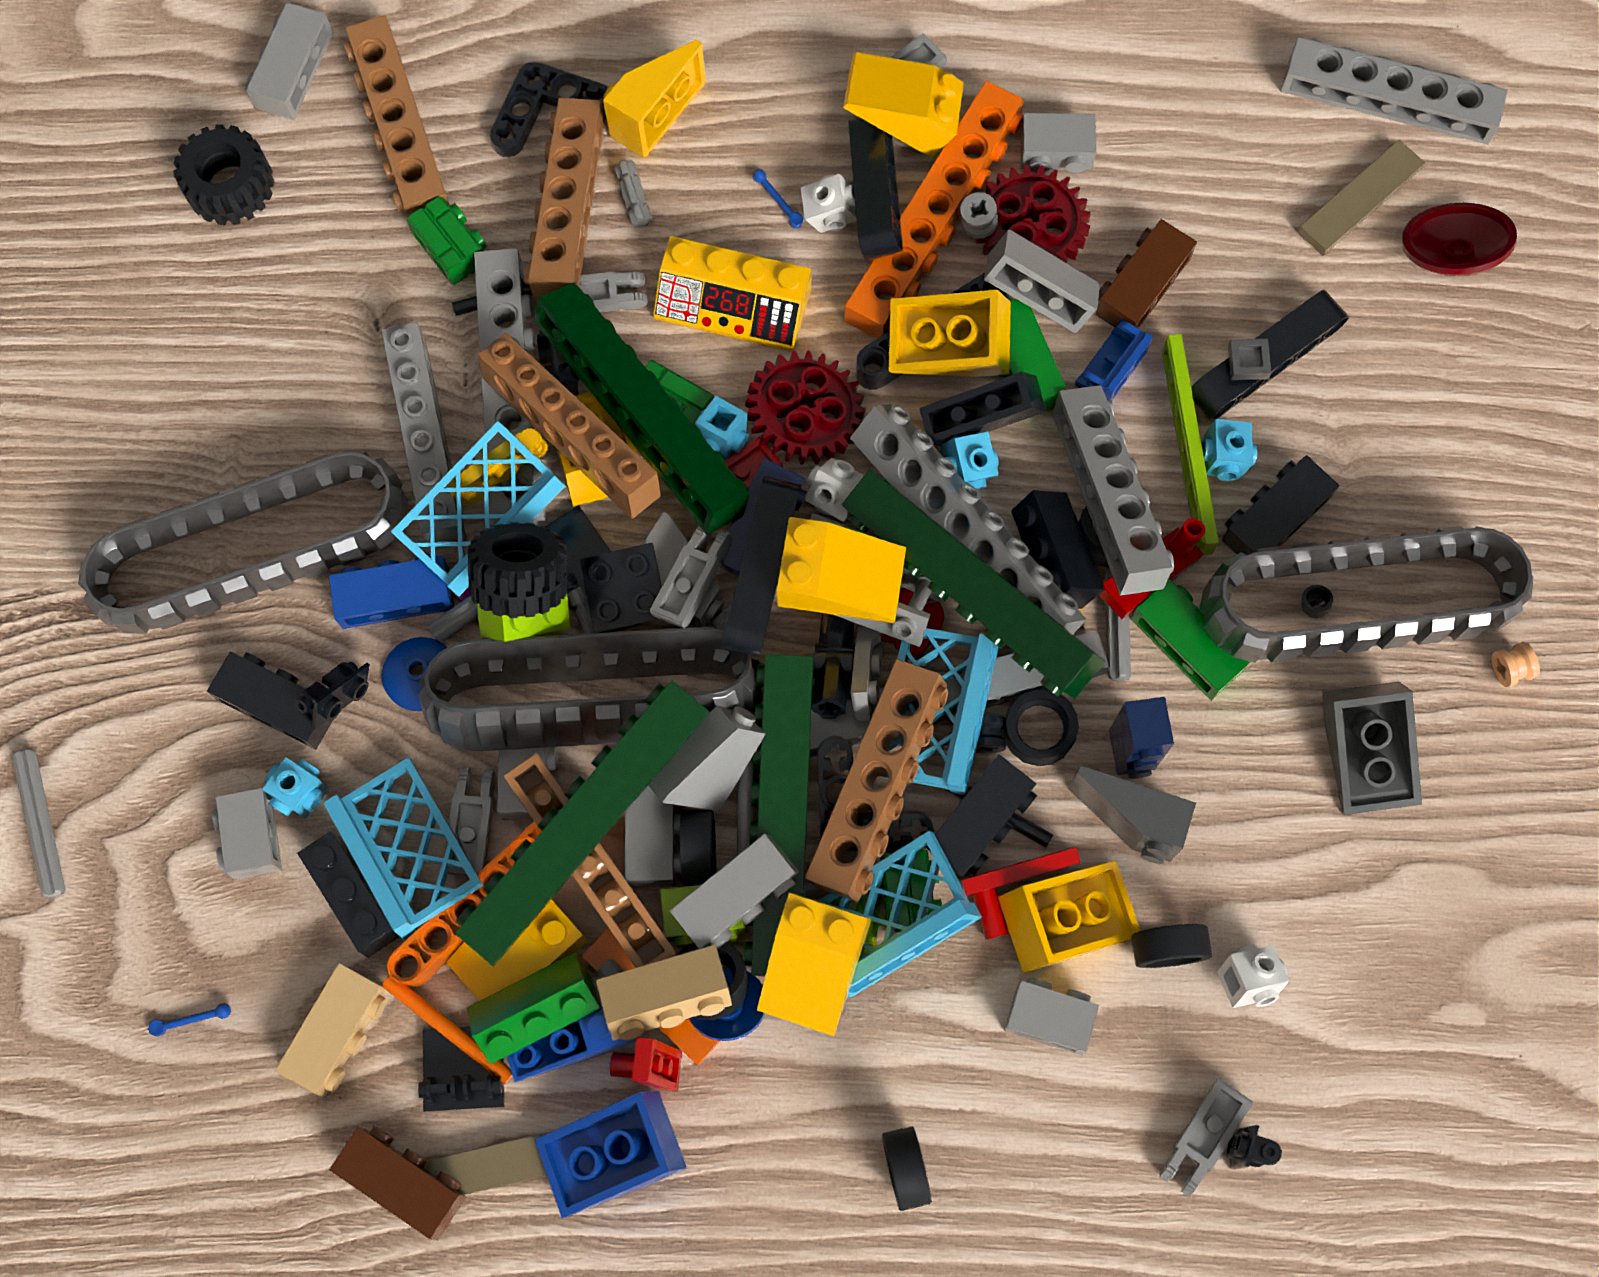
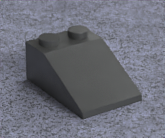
(1373, 746)
(1137, 814)

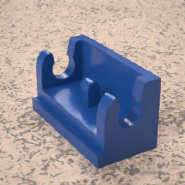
(1116, 359)

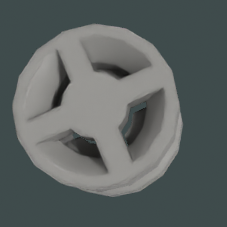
(980, 224)

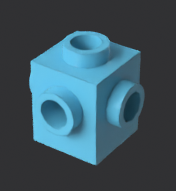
(723, 427)
(1228, 449)
(973, 458)
(303, 796)

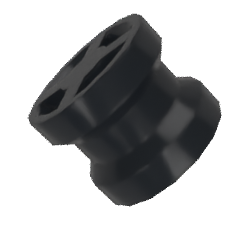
(991, 735)

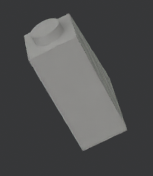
(667, 545)
(710, 760)

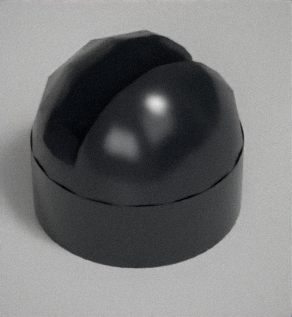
(1314, 596)

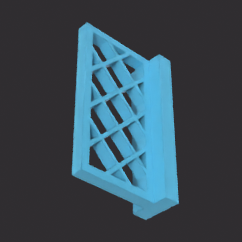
(522, 511)
(970, 707)
(378, 871)
(926, 931)

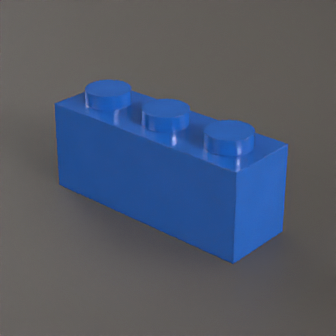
(388, 592)

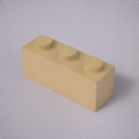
(664, 993)
(332, 1031)

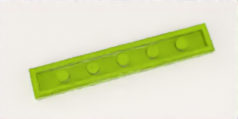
(1189, 441)

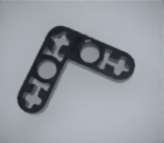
(535, 97)
(865, 818)

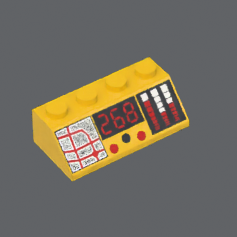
(732, 293)

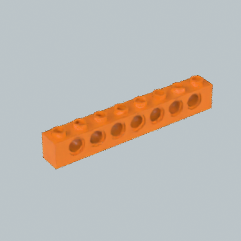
(990, 107)

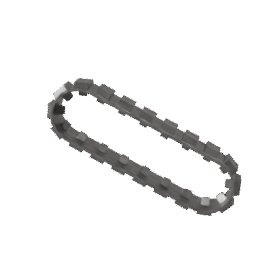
(226, 507)
(1484, 546)
(572, 659)

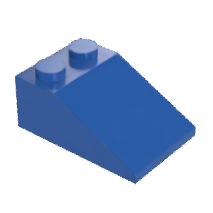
(610, 1153)

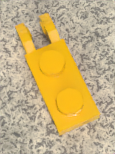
(498, 473)

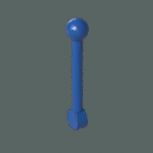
(795, 218)
(159, 1027)

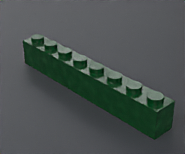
(641, 408)
(975, 586)
(782, 784)
(581, 823)

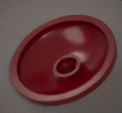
(1459, 239)

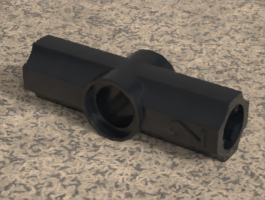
(832, 666)

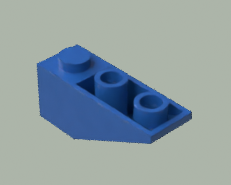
(566, 1046)

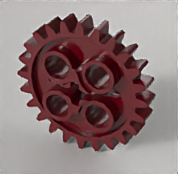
(1034, 218)
(804, 407)

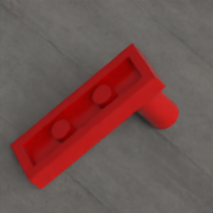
(1183, 547)
(984, 892)
(651, 1065)

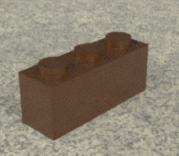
(1145, 275)
(399, 1181)

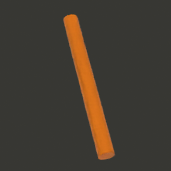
(445, 1027)

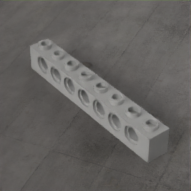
(493, 272)
(901, 468)

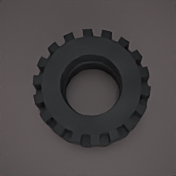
(213, 152)
(517, 569)

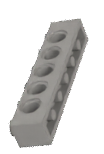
(1407, 104)
(421, 424)
(1112, 490)

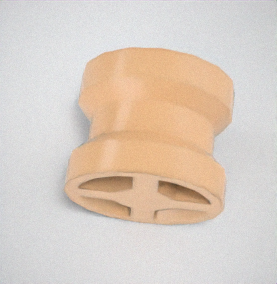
(1515, 664)

